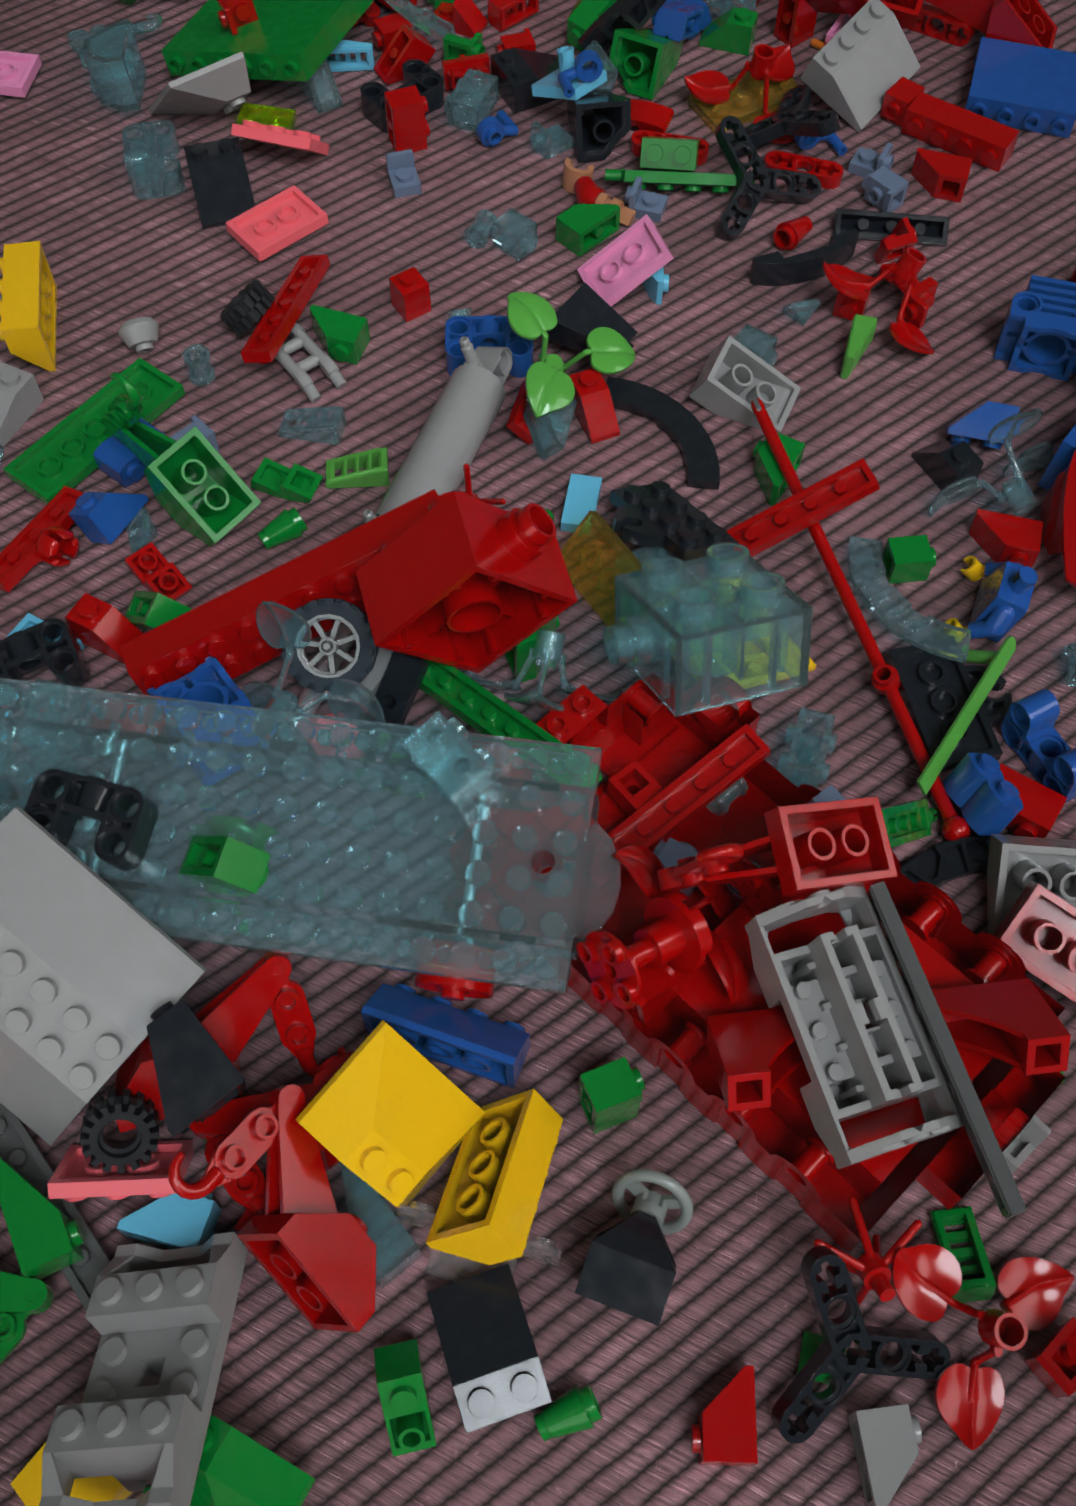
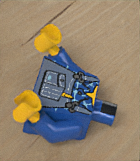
(1000, 599)

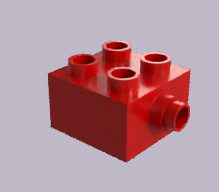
(466, 582)

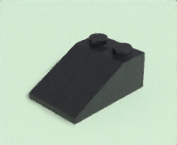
(517, 72)
(219, 180)
(488, 1348)

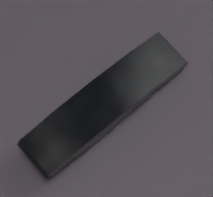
(620, 15)

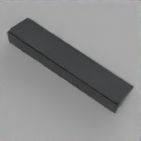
(878, 225)

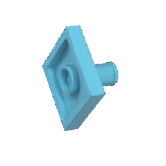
(550, 87)

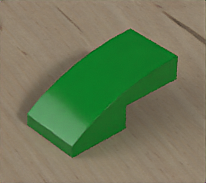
(282, 482)

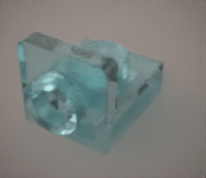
(550, 141)

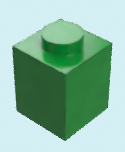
(908, 559)

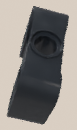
(414, 73)
(35, 649)
(99, 801)

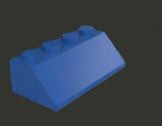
(451, 1035)

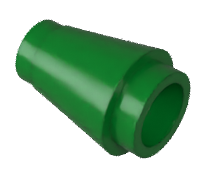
(282, 529)
(569, 1413)

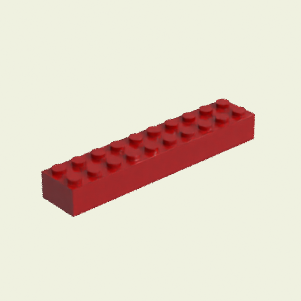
(228, 623)

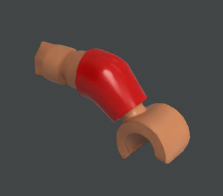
(587, 192)

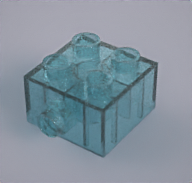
(710, 629)

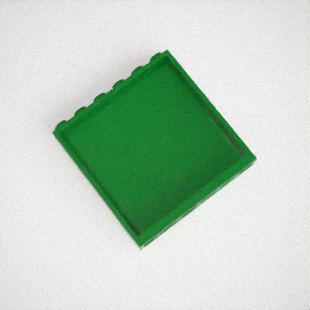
(282, 45)

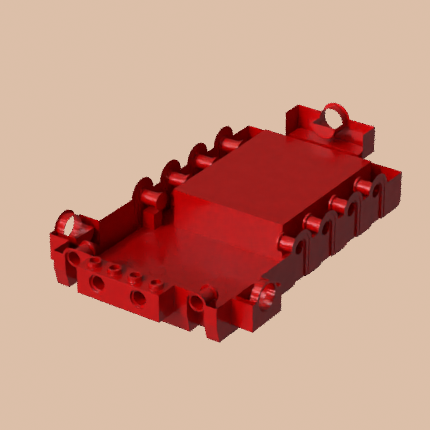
(783, 1135)

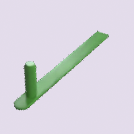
(997, 661)

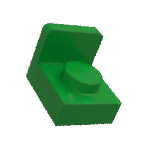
(457, 45)

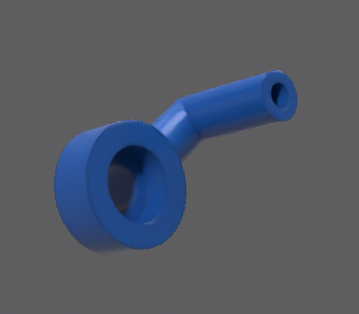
(584, 73)
(493, 129)
(809, 142)

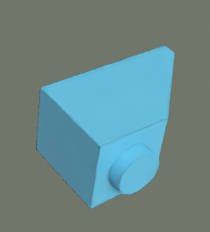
(173, 1222)

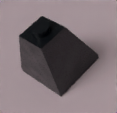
(598, 123)
(584, 313)
(190, 1068)

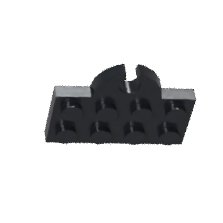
(662, 518)
(936, 693)

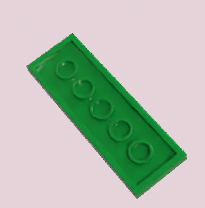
(67, 450)

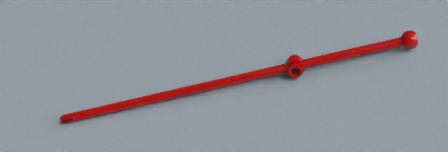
(884, 677)

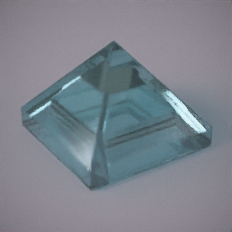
(801, 310)
(141, 530)

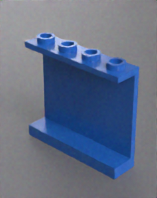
(1024, 86)

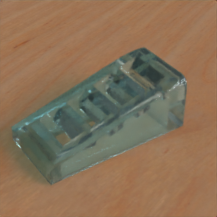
(330, 423)

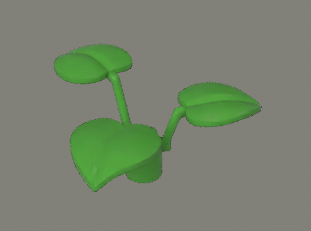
(545, 381)

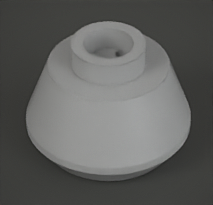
(140, 334)

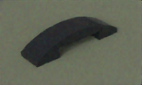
(804, 267)

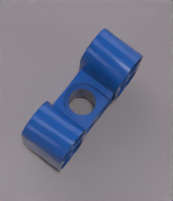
(486, 331)
(1031, 735)

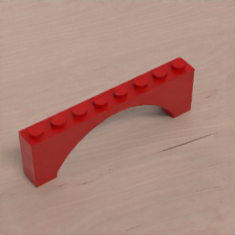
(1000, 1019)

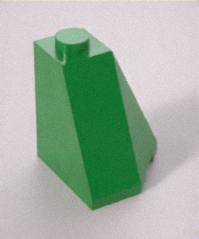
(582, 17)
(644, 59)
(245, 1473)

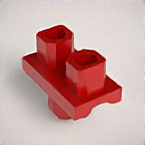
(456, 68)

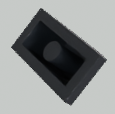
(948, 462)

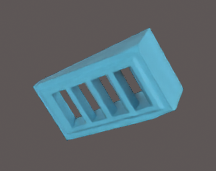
(346, 64)

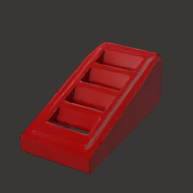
(502, 19)

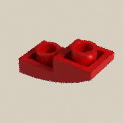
(650, 115)
(157, 573)

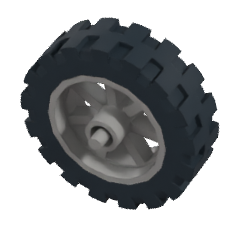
(365, 652)

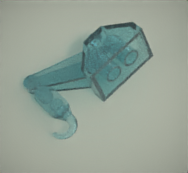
(115, 61)

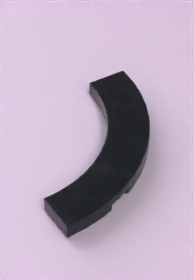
(677, 423)
(949, 861)

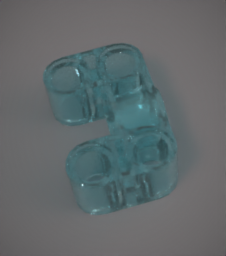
(152, 160)

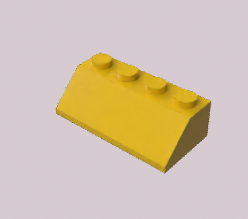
(28, 304)
(497, 1181)

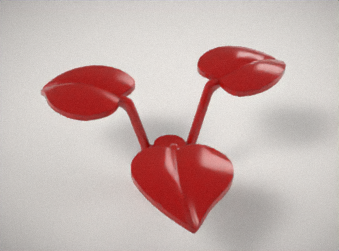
(765, 64)
(901, 274)
(724, 955)
(1033, 1293)

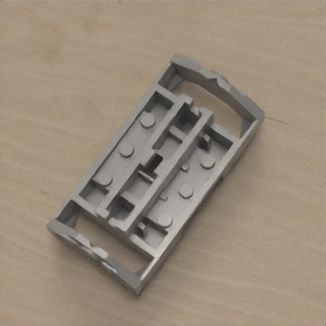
(851, 1023)
(152, 1376)

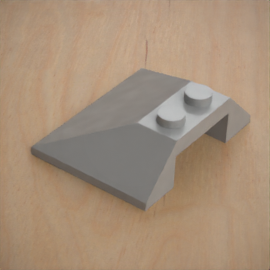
(207, 90)

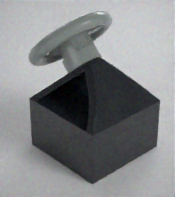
(631, 1261)

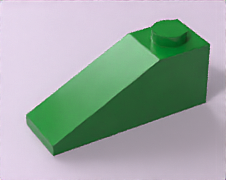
(39, 1231)

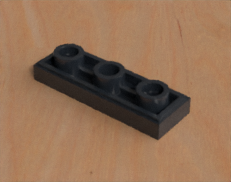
(400, 686)

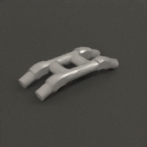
(299, 369)

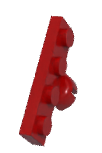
(41, 540)

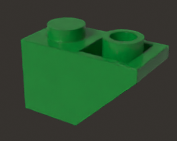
(404, 1397)

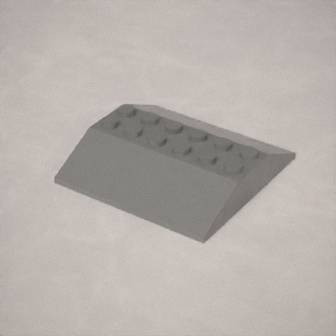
(73, 978)

